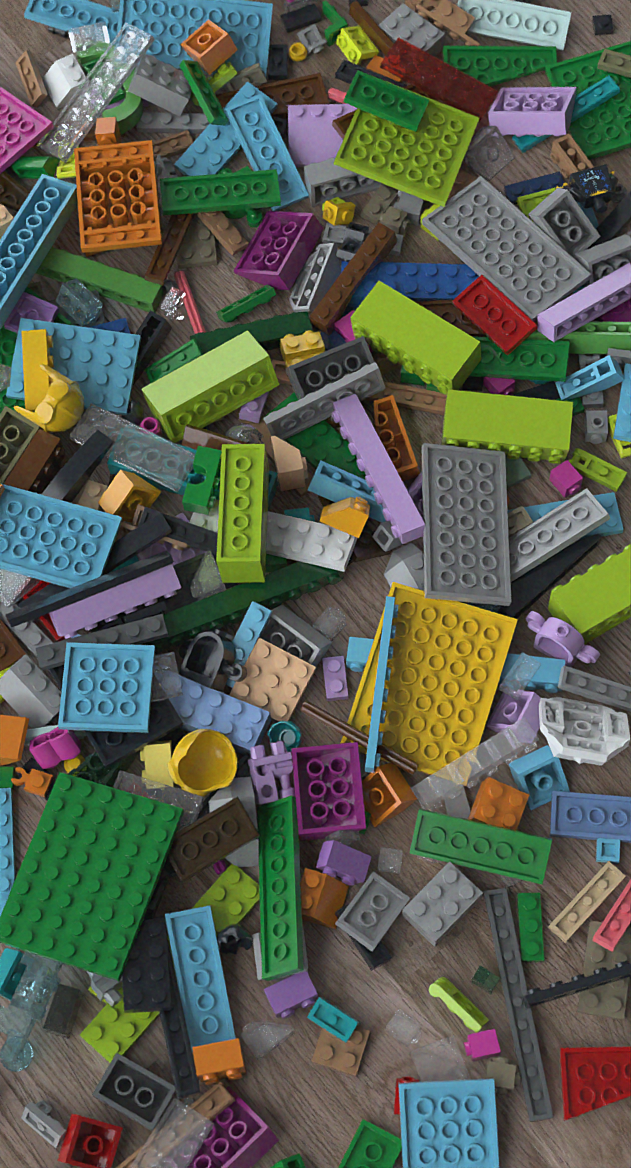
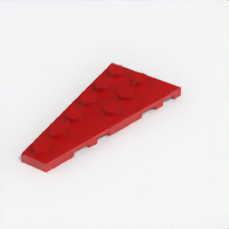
(594, 1078)

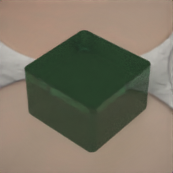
(485, 979)

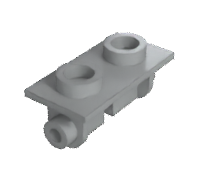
(164, 168)

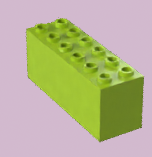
(416, 338)
(211, 386)
(508, 424)
(243, 513)
(597, 598)

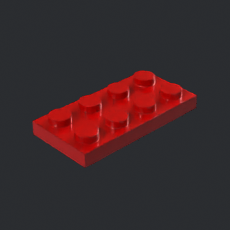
(494, 314)

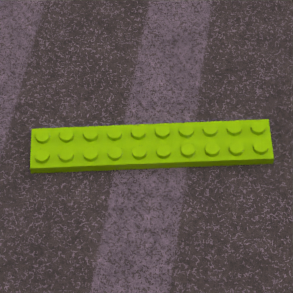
(230, 902)

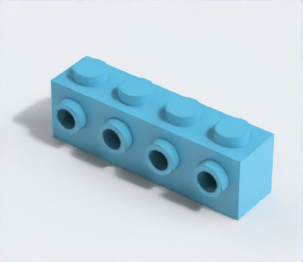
(338, 485)

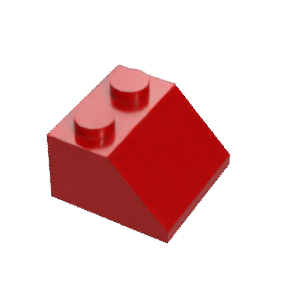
(89, 1143)

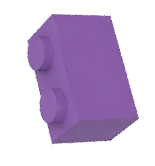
(343, 862)
(291, 994)

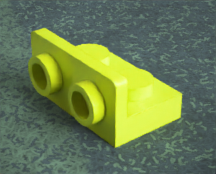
(356, 44)

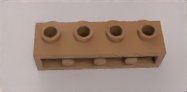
(569, 157)

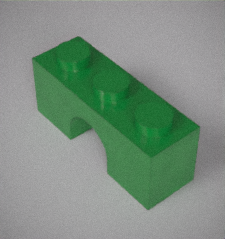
(201, 497)

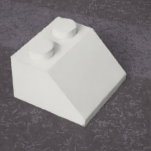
(63, 80)

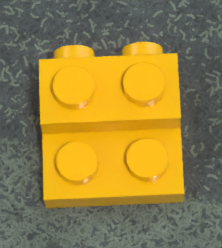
(301, 347)

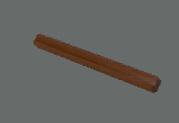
(358, 736)

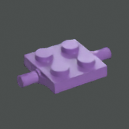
(30, 308)

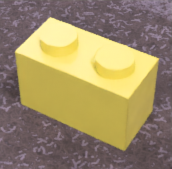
(156, 759)

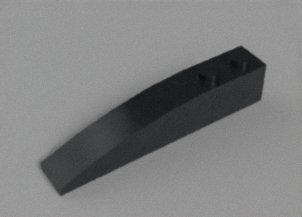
(153, 333)
(79, 468)
(540, 579)

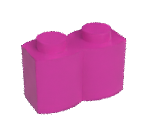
(55, 746)

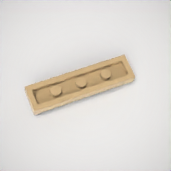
(586, 901)

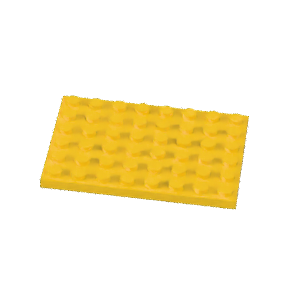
(439, 680)

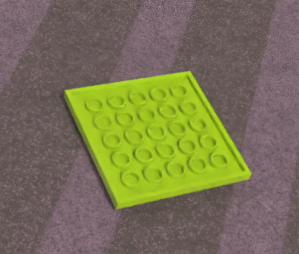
(410, 161)

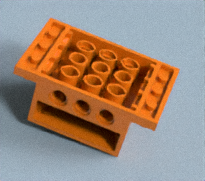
(117, 197)

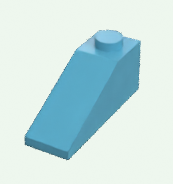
(591, 379)

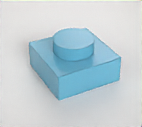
(608, 850)

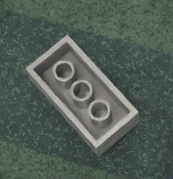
(329, 181)

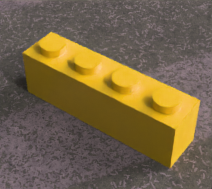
(36, 351)

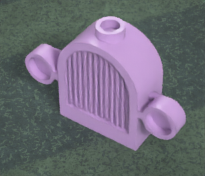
(560, 640)

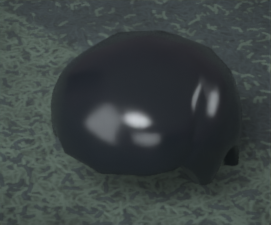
(135, 414)
(233, 938)

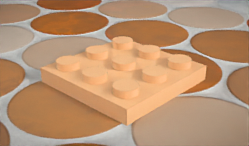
(273, 680)

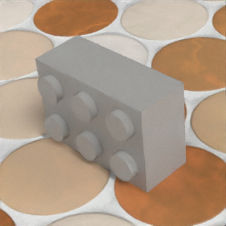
(414, 30)
(160, 84)
(564, 222)
(442, 904)

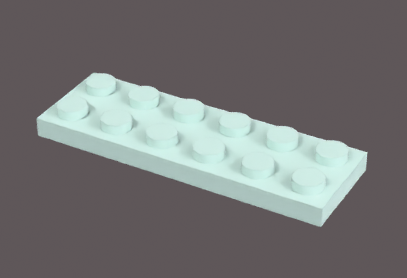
(518, 22)

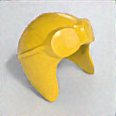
(61, 406)
(203, 762)

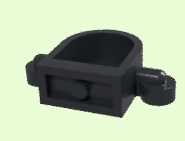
(211, 660)

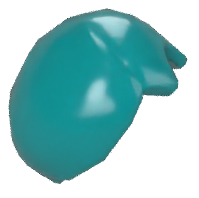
(286, 732)

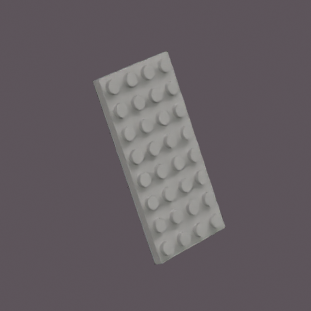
(506, 248)
(465, 525)

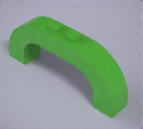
(130, 110)

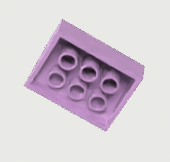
(533, 110)
(312, 133)

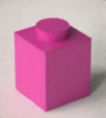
(499, 385)
(566, 479)
(482, 1045)

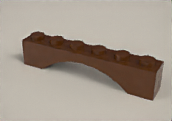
(372, 251)

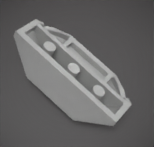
(315, 278)
(406, 567)
(241, 787)

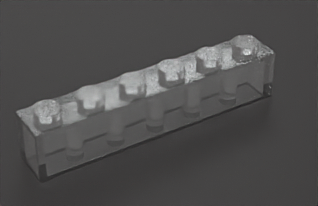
(474, 764)

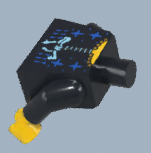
(592, 187)

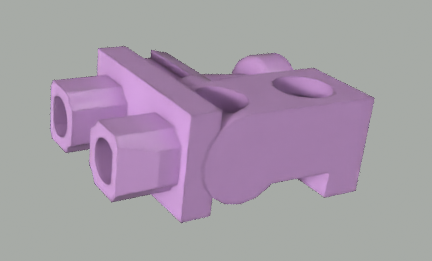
(266, 768)

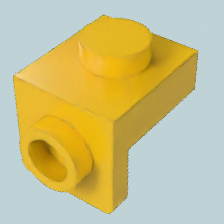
(338, 213)

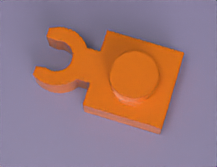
(35, 782)

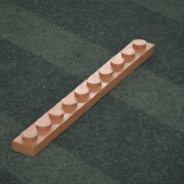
(404, 395)

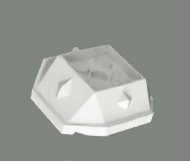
(583, 730)

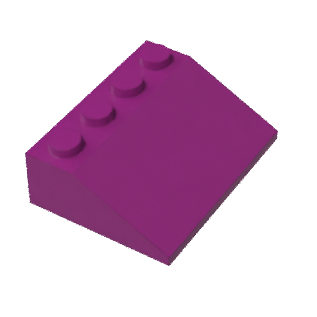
(279, 248)
(328, 790)
(235, 1139)

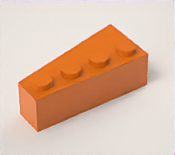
(394, 437)

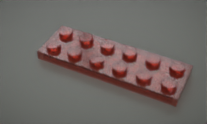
(438, 79)

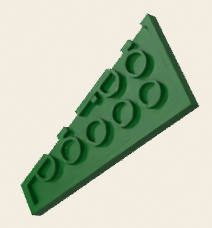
(499, 63)

